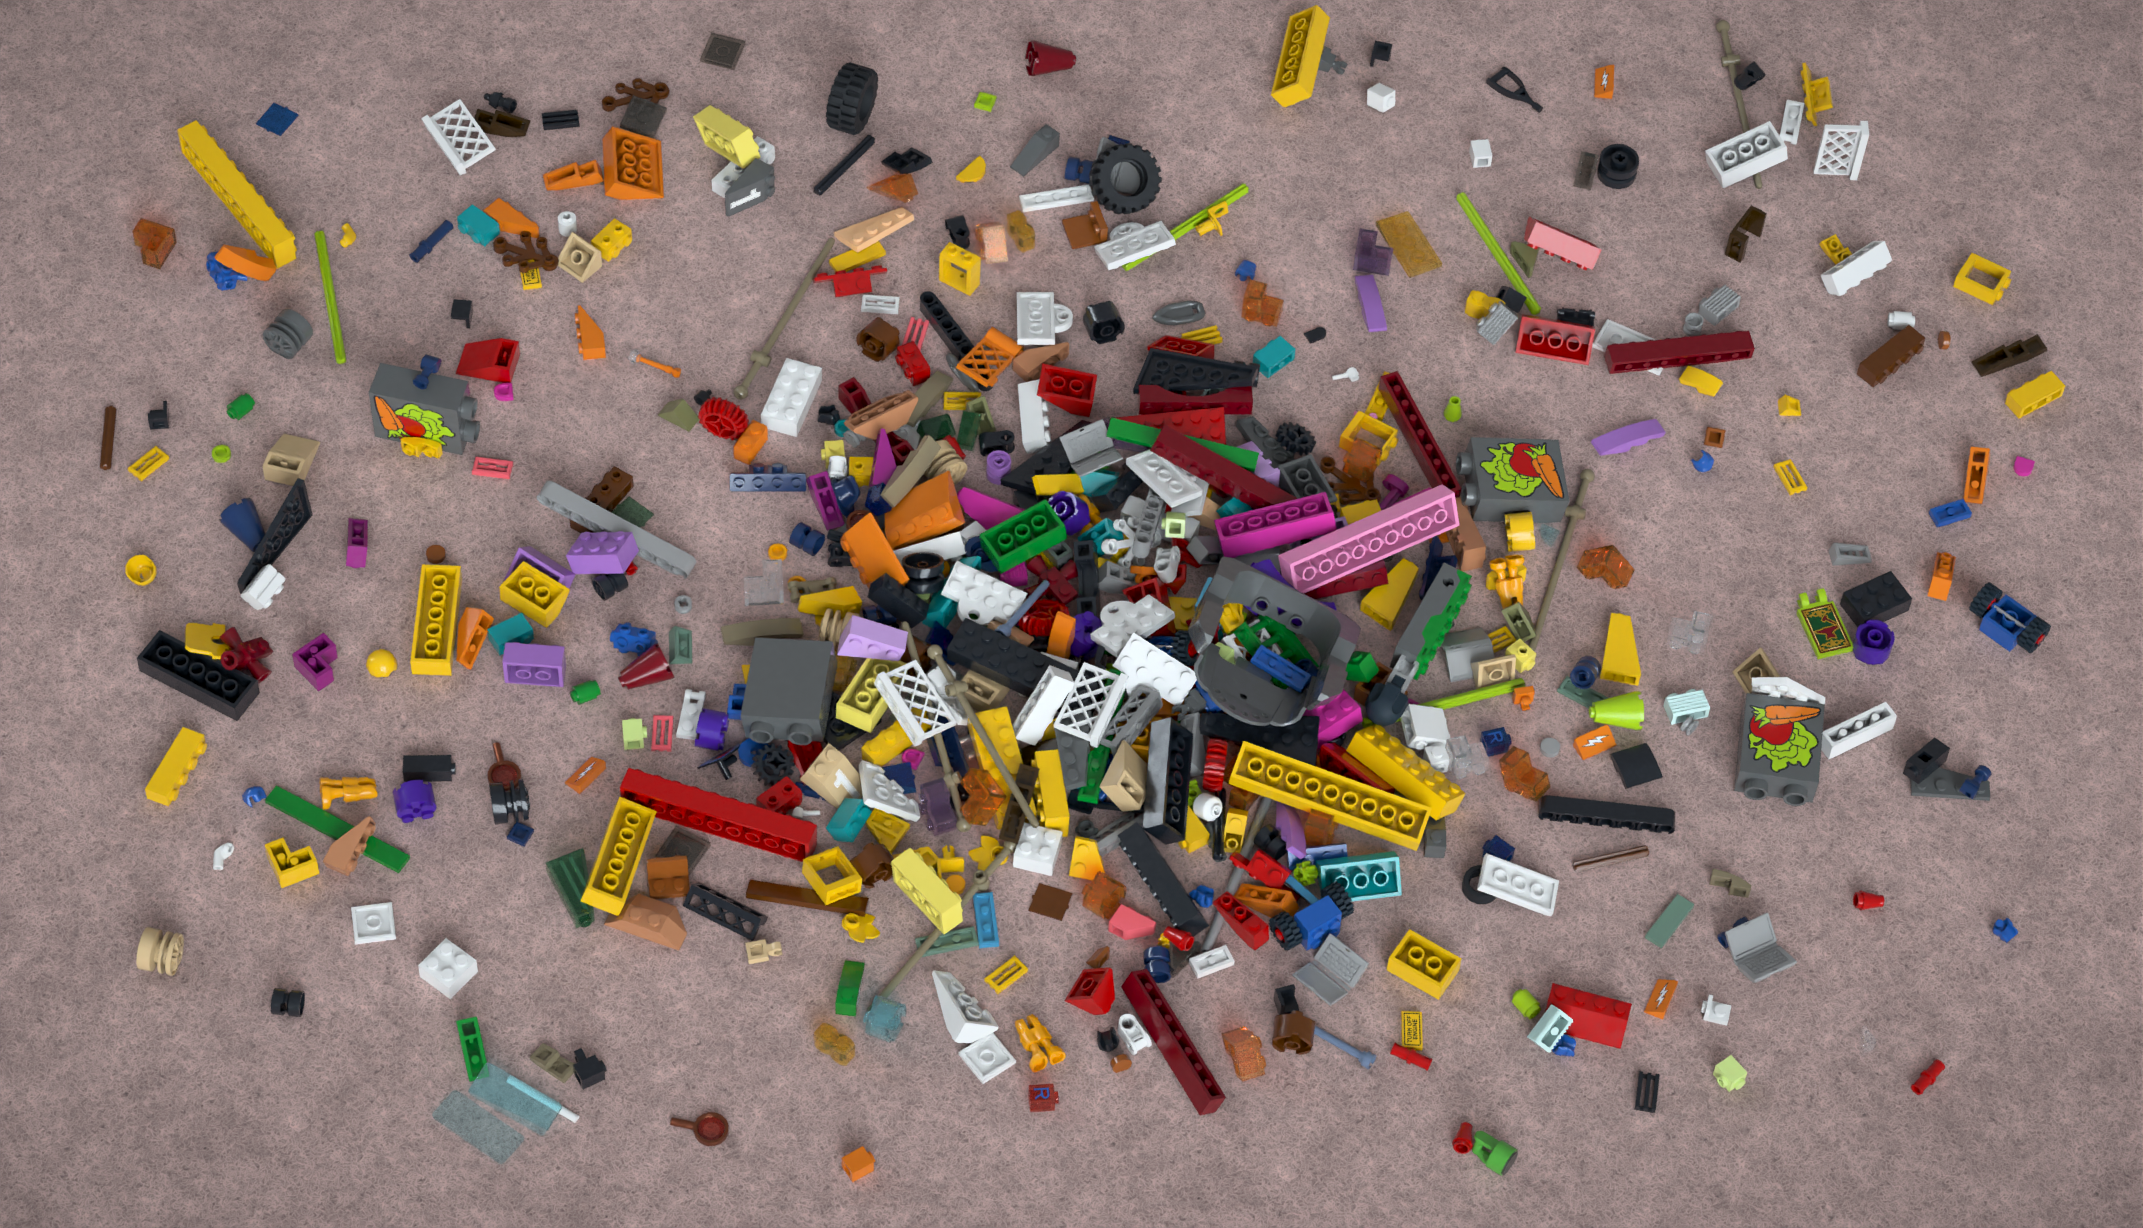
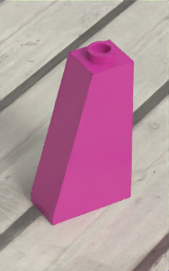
(985, 508)

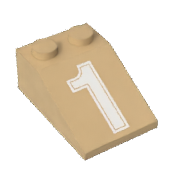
(833, 777)

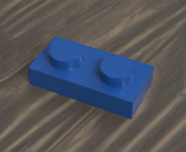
(1950, 513)

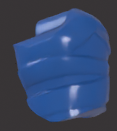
(1246, 269)
(1705, 463)
(256, 793)
(1202, 895)
(2004, 929)
(1565, 1046)

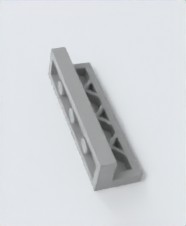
(1135, 721)
(1112, 841)

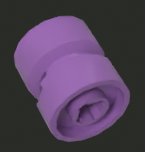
(998, 466)

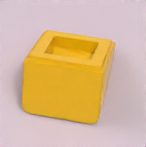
(1789, 406)

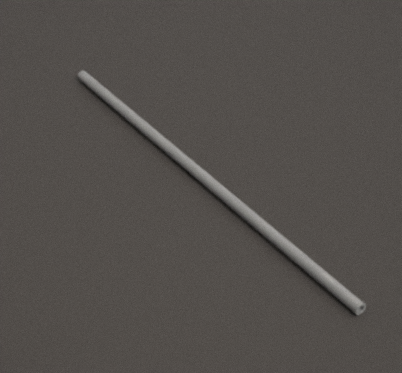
(1237, 872)

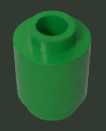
(240, 406)
(585, 692)

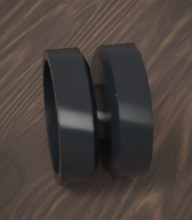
(1618, 166)
(924, 572)

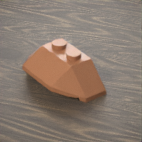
(886, 413)
(650, 920)

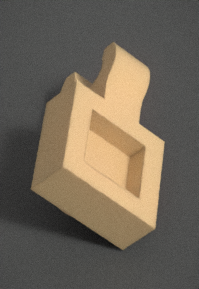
(758, 951)

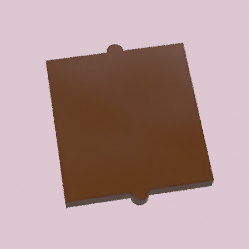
(1050, 902)

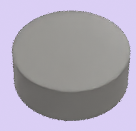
(1550, 747)

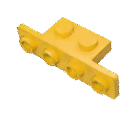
(1817, 94)

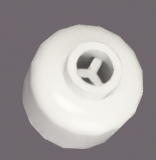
(1206, 807)

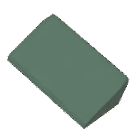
(680, 646)

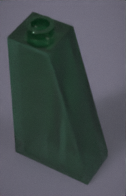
(570, 878)

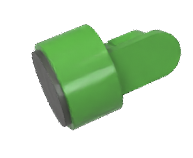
(1502, 1154)

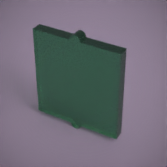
(633, 512)

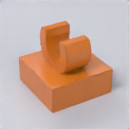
(1141, 572)
(1523, 696)

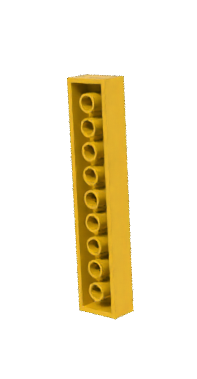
(237, 193)
(1318, 789)

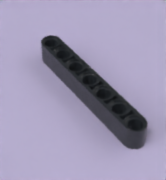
(948, 330)
(1607, 813)

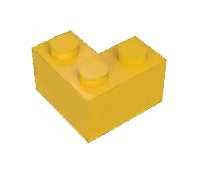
(289, 866)

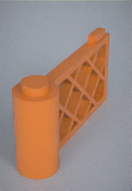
(1000, 346)

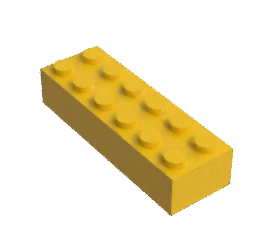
(1300, 56)
(436, 620)
(1001, 733)
(1405, 771)
(618, 856)

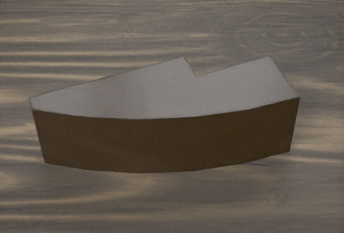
(501, 123)

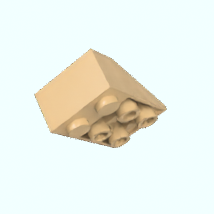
(289, 459)
(983, 692)
(1126, 779)

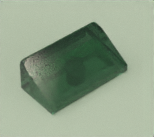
(936, 427)
(968, 430)

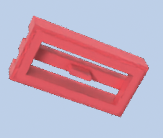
(919, 322)
(492, 470)
(661, 747)

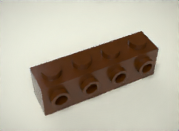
(1891, 356)
(608, 493)

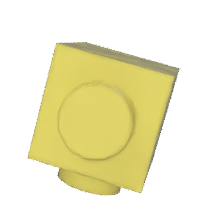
(832, 448)
(1524, 655)

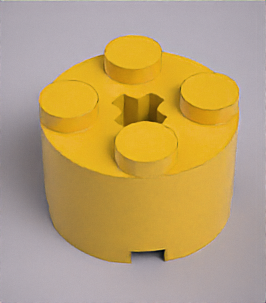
(1519, 531)

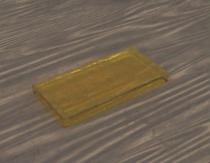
(1408, 244)

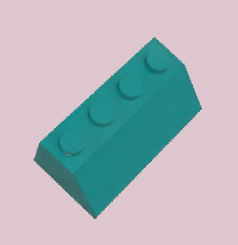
(943, 608)
(1363, 875)

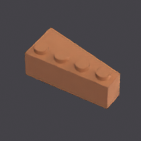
(1466, 540)

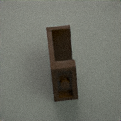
(1751, 221)

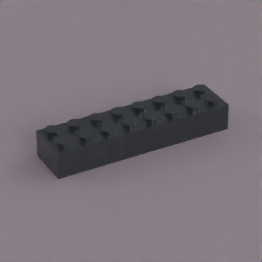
(1008, 661)

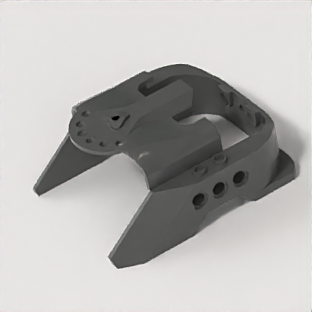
(1245, 687)

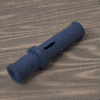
(426, 246)

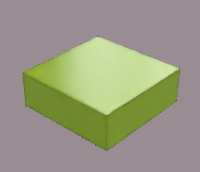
(985, 101)

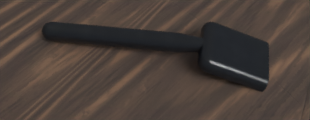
(1087, 808)

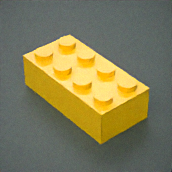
(1050, 792)

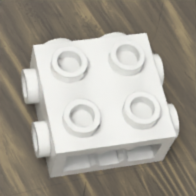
(1424, 726)

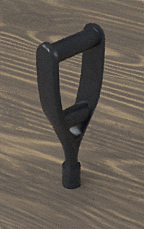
(1516, 95)

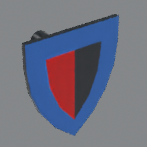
(723, 764)

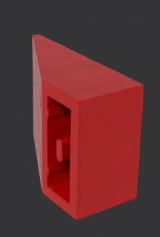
(490, 360)

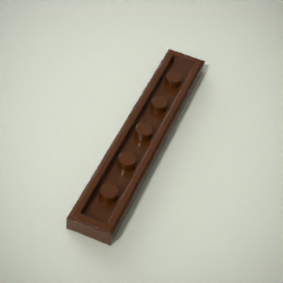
(804, 898)

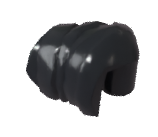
(828, 415)
(1107, 1040)

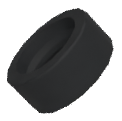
(1470, 893)

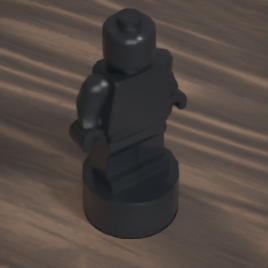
(496, 99)

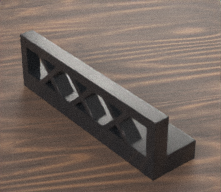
(728, 904)

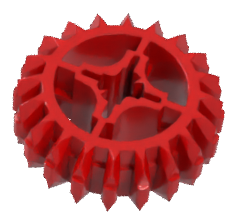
(723, 418)
(1041, 616)
(1215, 765)

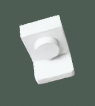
(1715, 1011)

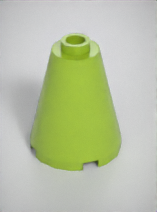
(1619, 711)

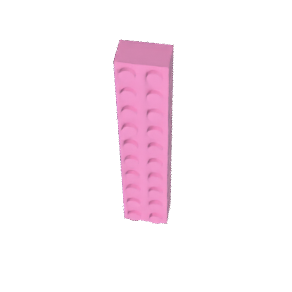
(1370, 539)

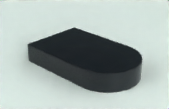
(1315, 334)

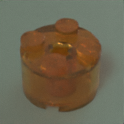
(1361, 460)
(1103, 895)

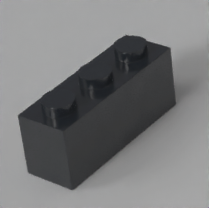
(898, 600)

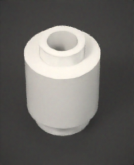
(567, 223)
(1899, 320)

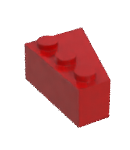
(1157, 590)

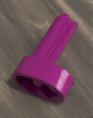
(1397, 489)

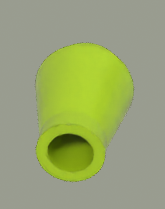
(1453, 409)

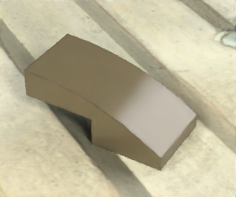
(1736, 885)
(552, 1062)

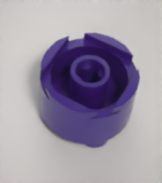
(1070, 510)
(1085, 625)
(1873, 642)
(711, 729)
(414, 800)

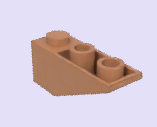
(1030, 362)
(345, 851)

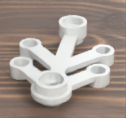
(1111, 546)

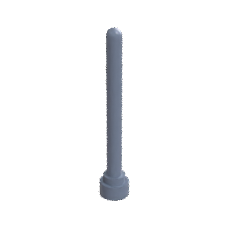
(1005, 629)
(1364, 1057)

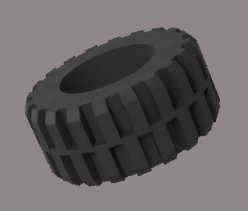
(852, 98)
(1147, 172)

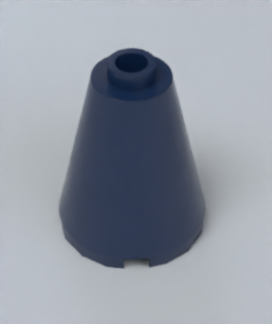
(244, 523)

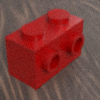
(913, 363)
(780, 797)

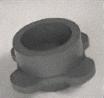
(1088, 826)

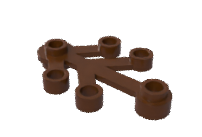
(653, 92)
(546, 260)
(1369, 493)

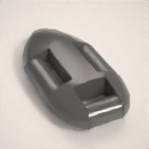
(1179, 313)
(969, 382)

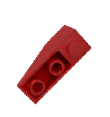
(1242, 920)

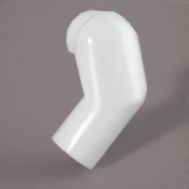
(221, 854)

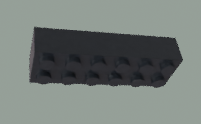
(198, 676)
(1168, 781)
(1161, 880)

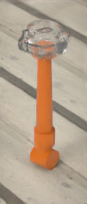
(636, 357)

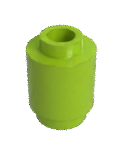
(1526, 1003)

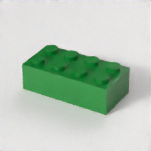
(1023, 536)

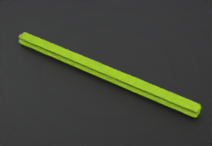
(1197, 219)
(1498, 253)
(330, 297)
(1467, 697)

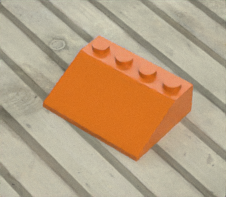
(632, 165)
(924, 513)
(871, 552)

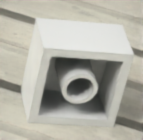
(1037, 849)
(448, 968)

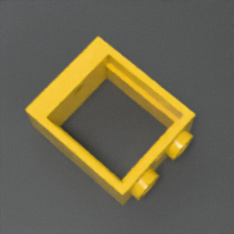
(955, 278)
(1978, 290)
(1373, 426)
(837, 890)

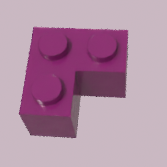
(314, 661)

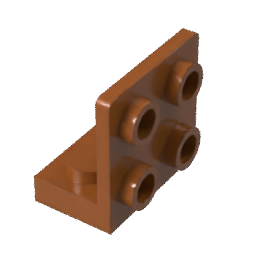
(1087, 228)
(668, 877)

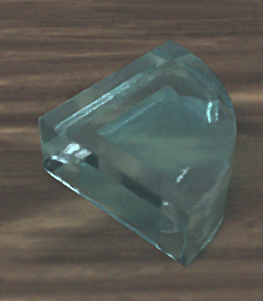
(1548, 534)

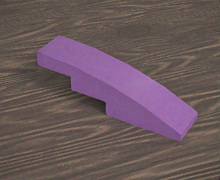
(1371, 303)
(1628, 436)
(1291, 829)

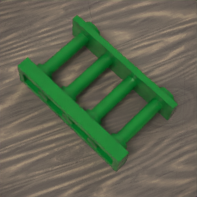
(1284, 637)

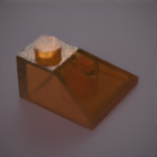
(897, 187)

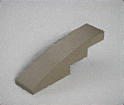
(929, 395)
(911, 471)
(746, 632)

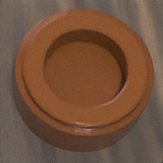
(1944, 340)
(435, 554)
(1120, 1063)

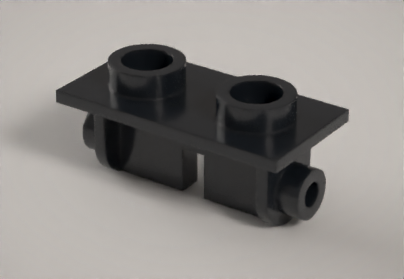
(1583, 317)

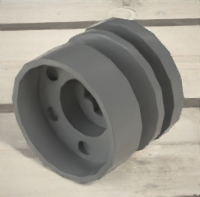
(287, 333)

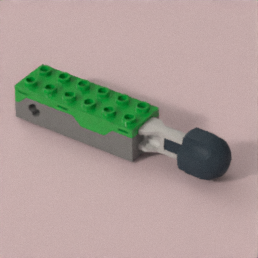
(1419, 644)

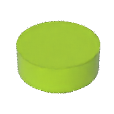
(221, 453)

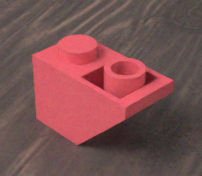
(1131, 924)

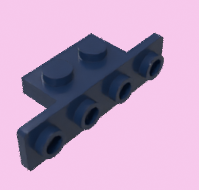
(767, 479)
(1434, 563)
(953, 748)

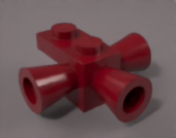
(1058, 580)
(245, 654)

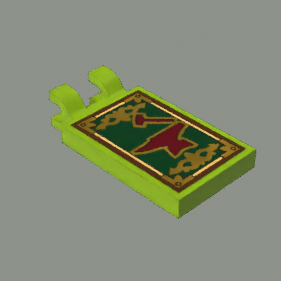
(1823, 626)

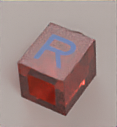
(1042, 1097)

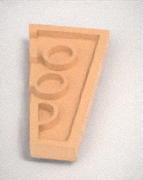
(872, 230)

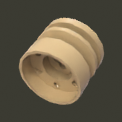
(946, 461)
(831, 627)
(159, 951)

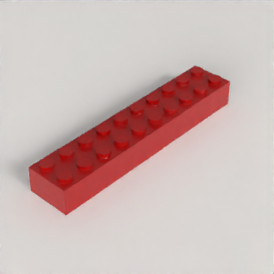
(721, 815)

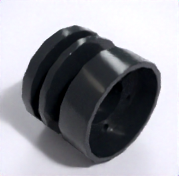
(509, 801)

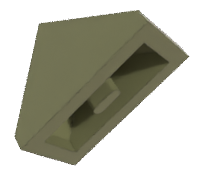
(1524, 256)
(980, 406)
(680, 414)
(1519, 621)

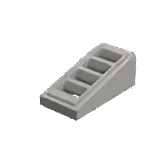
(1839, 558)

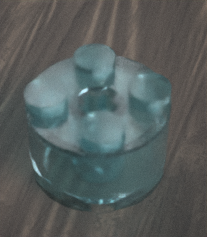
(884, 1019)

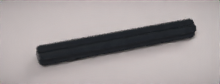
(844, 165)
(1219, 828)

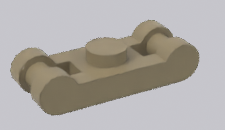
(809, 587)

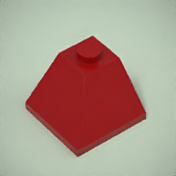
(1093, 991)

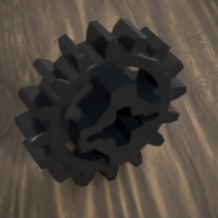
(1295, 438)
(774, 758)

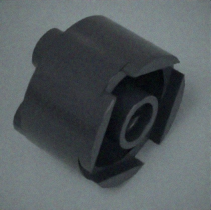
(1103, 322)

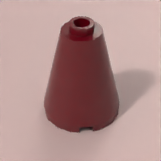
(1047, 58)
(646, 669)

